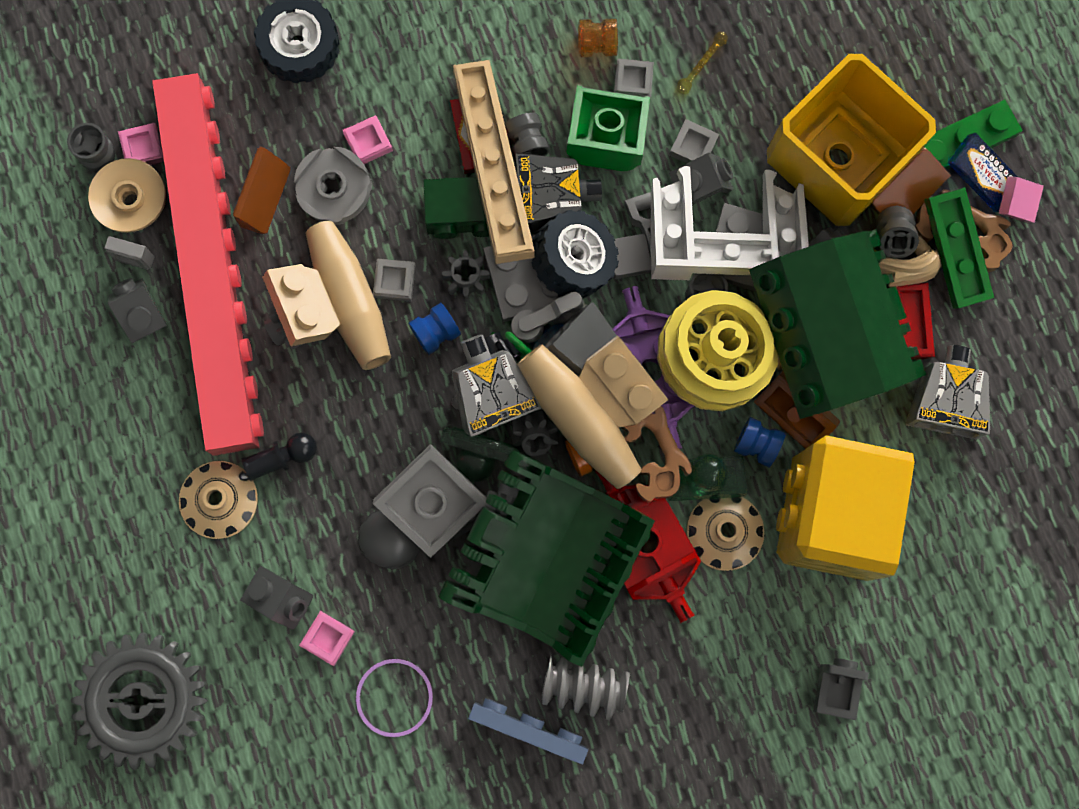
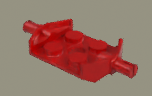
(673, 562)

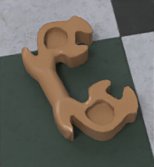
(994, 244)
(665, 480)

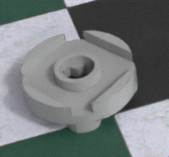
(331, 164)

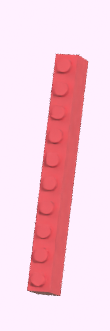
(206, 265)

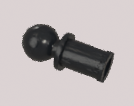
(299, 448)

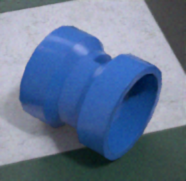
(434, 328)
(760, 441)

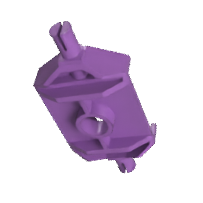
(640, 334)

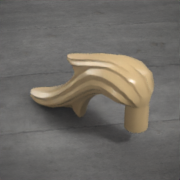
(913, 270)

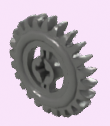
(98, 700)

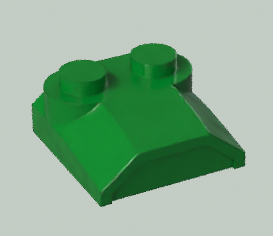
(608, 129)

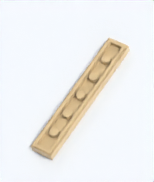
(493, 162)

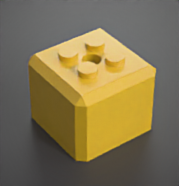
(867, 119)
(845, 508)

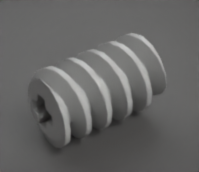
(585, 688)

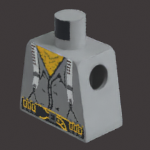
(490, 388)
(952, 397)

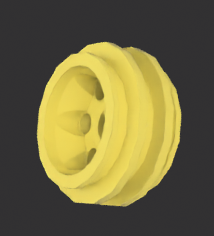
(745, 335)

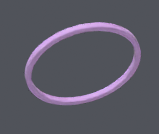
(359, 691)

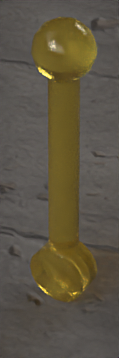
(684, 85)

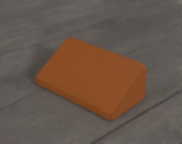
(913, 184)
(261, 191)
(779, 405)

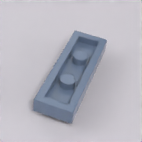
(529, 730)

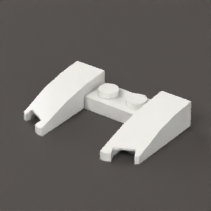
(681, 251)

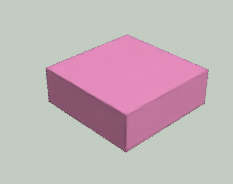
(367, 139)
(142, 144)
(1021, 199)
(327, 638)

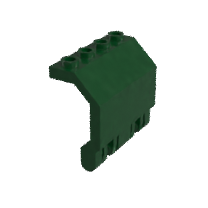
(836, 323)
(551, 559)

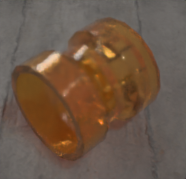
(597, 37)

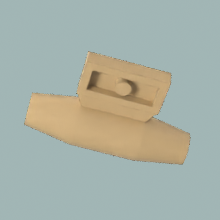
(329, 298)
(592, 407)

